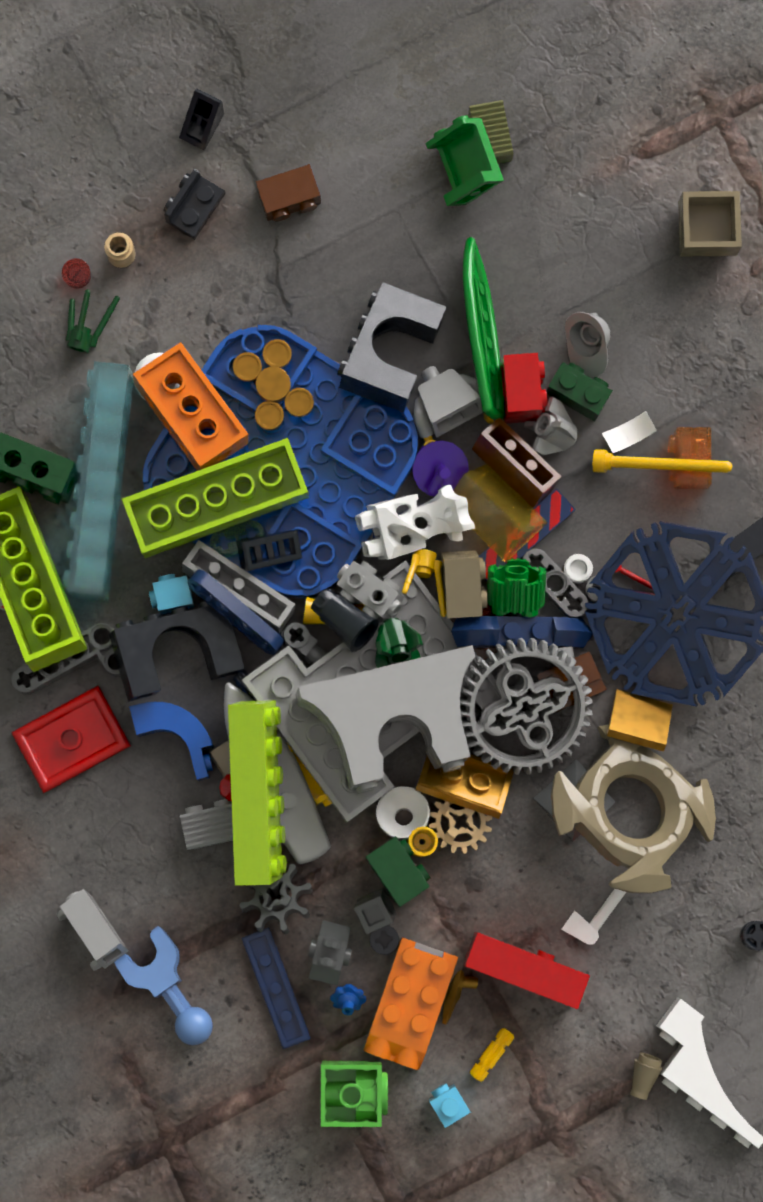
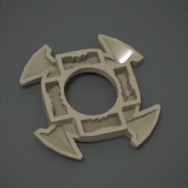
(678, 801)

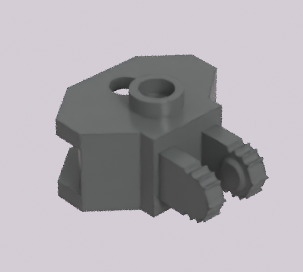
(329, 952)

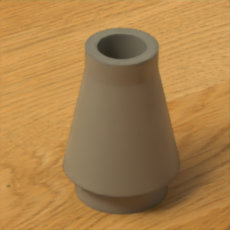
(645, 1073)

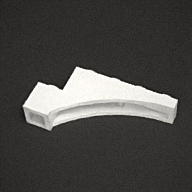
(693, 1074)

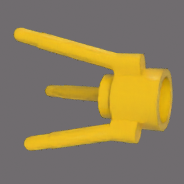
(423, 564)

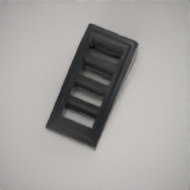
(255, 542)

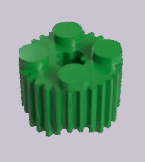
(516, 588)

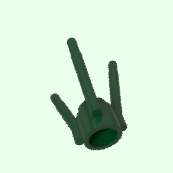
(80, 337)

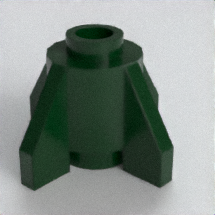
(396, 643)

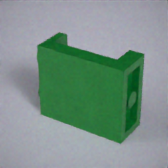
(466, 159)

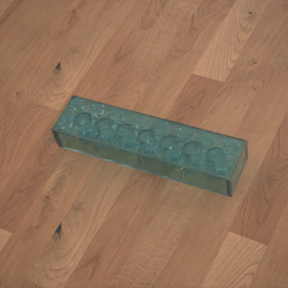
(100, 482)

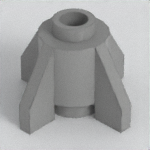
(554, 430)

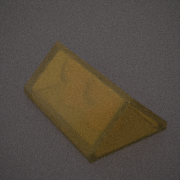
(498, 512)

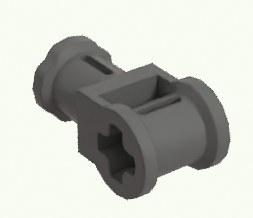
(305, 644)

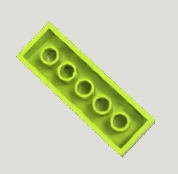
(215, 498)
(33, 589)
(256, 792)

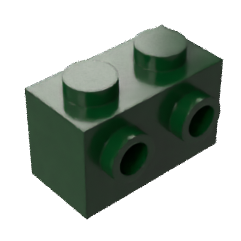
(579, 391)

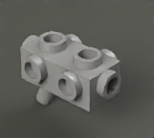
(361, 584)

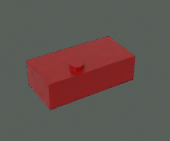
(526, 970)

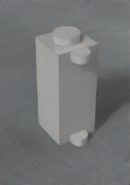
(93, 929)

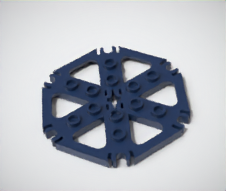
(651, 607)

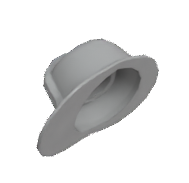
(587, 342)

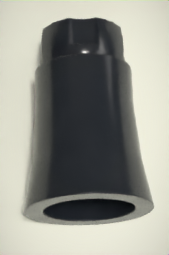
(345, 619)

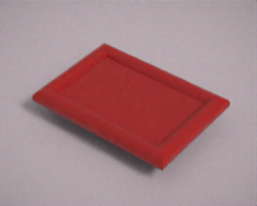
(71, 739)

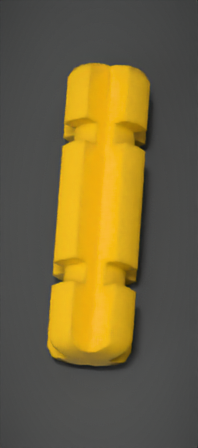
(492, 1054)

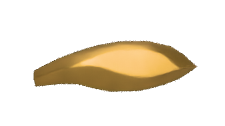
(454, 992)

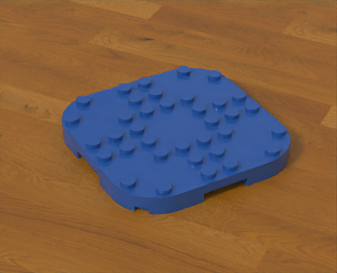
(345, 449)

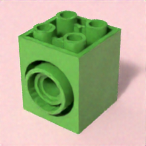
(353, 1093)

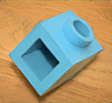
(171, 593)
(448, 1104)

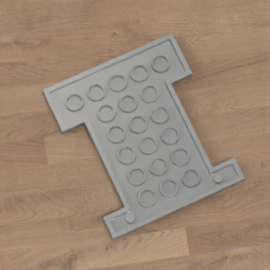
(310, 738)

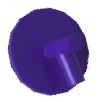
(439, 465)

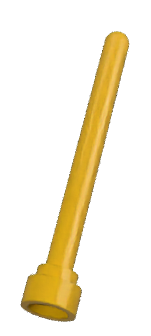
(606, 461)

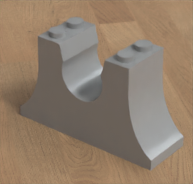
(413, 692)

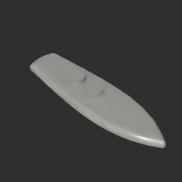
(302, 822)

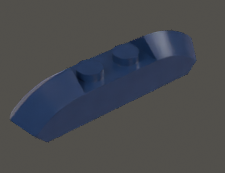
(493, 630)

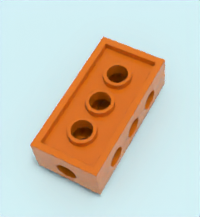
(197, 391)

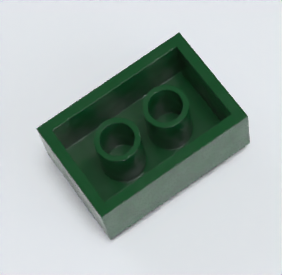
(398, 871)

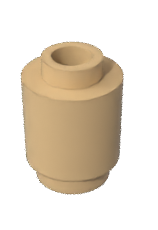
(119, 242)

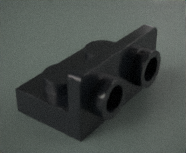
(193, 204)

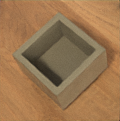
(709, 223)
(462, 584)

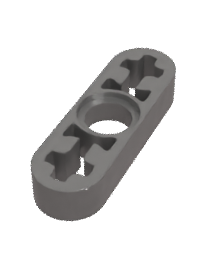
(574, 594)

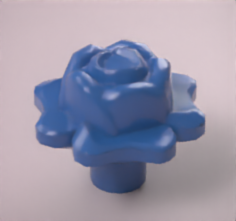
(348, 998)

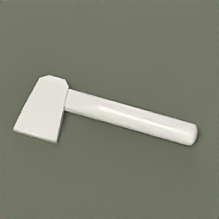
(588, 932)

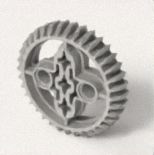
(538, 706)

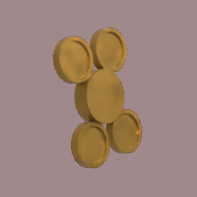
(273, 384)

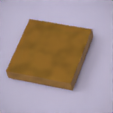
(640, 720)

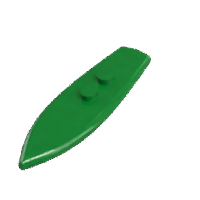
(482, 332)

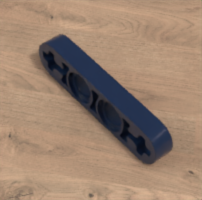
(235, 612)

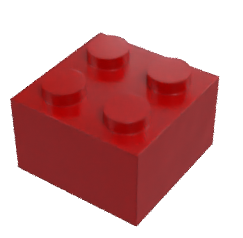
(522, 387)

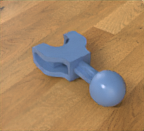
(161, 978)

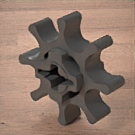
(278, 909)

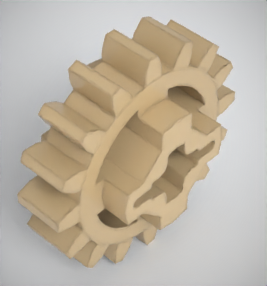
(476, 834)

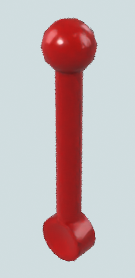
(633, 576)

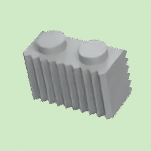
(207, 826)

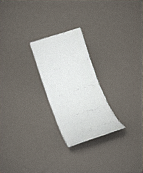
(629, 432)

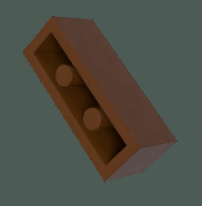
(516, 462)

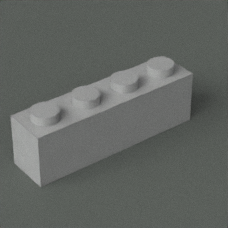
(255, 594)

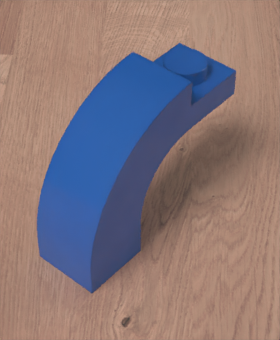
(167, 717)

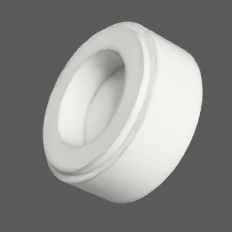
(578, 568)

